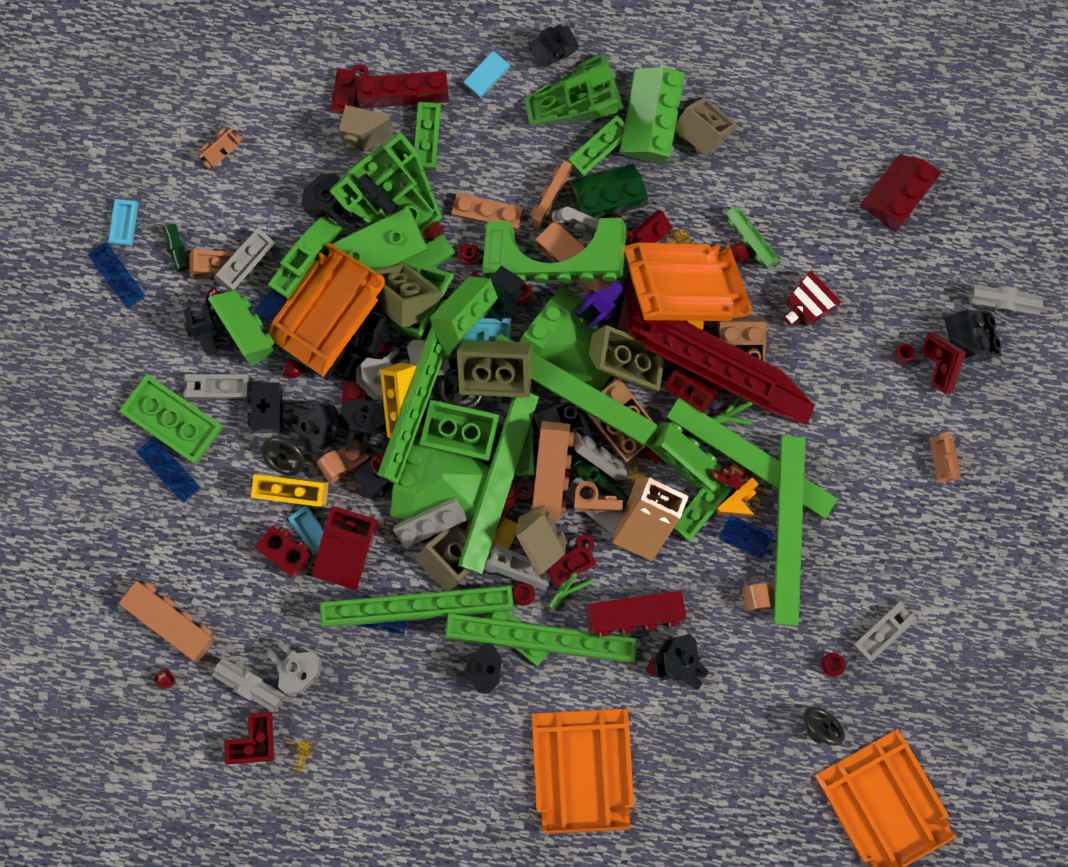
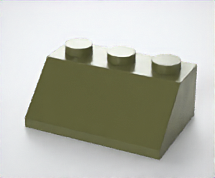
(406, 295)
(625, 358)
(495, 368)

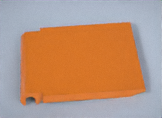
(687, 282)
(326, 309)
(583, 770)
(886, 803)

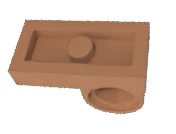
(207, 262)
(340, 463)
(607, 505)
(758, 596)

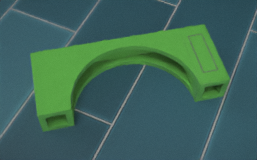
(599, 260)

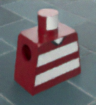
(810, 301)

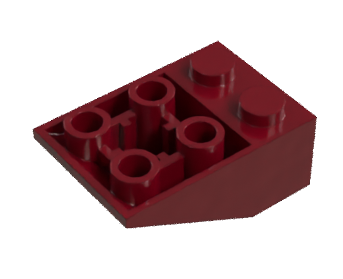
(344, 547)

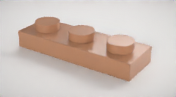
(550, 194)
(485, 210)

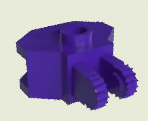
(601, 303)

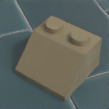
(704, 126)
(364, 128)
(541, 538)
(442, 557)

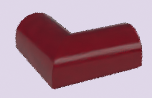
(947, 359)
(258, 745)

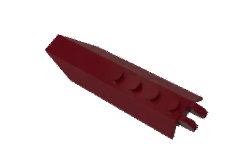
(724, 366)

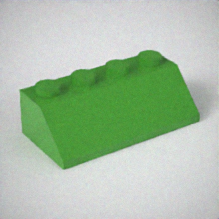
(652, 114)

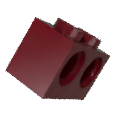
(692, 388)
(281, 555)

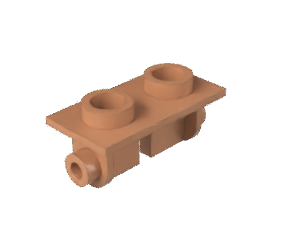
(212, 152)
(945, 457)

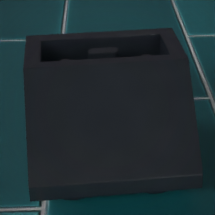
(974, 334)
(567, 414)

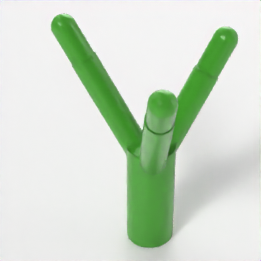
(725, 416)
(564, 590)

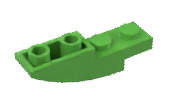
(303, 256)

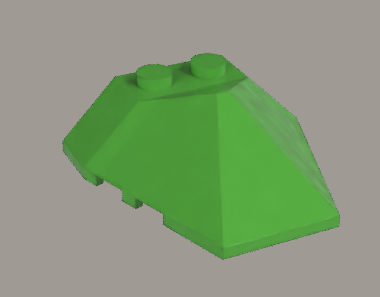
(577, 97)
(400, 172)
(566, 338)
(434, 478)

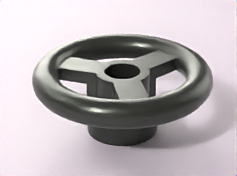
(456, 397)
(284, 452)
(820, 730)

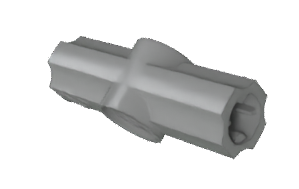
(1006, 300)
(248, 685)

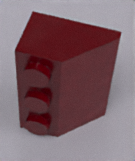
(900, 190)

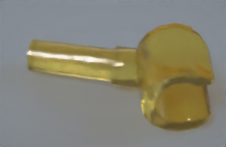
(681, 236)
(635, 473)
(305, 749)

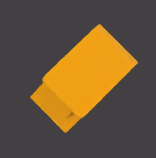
(735, 505)

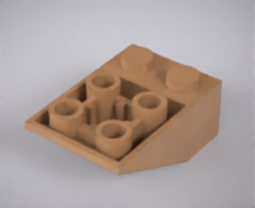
(745, 333)
(622, 444)
(649, 517)

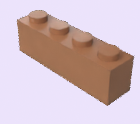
(561, 246)
(551, 467)
(167, 621)

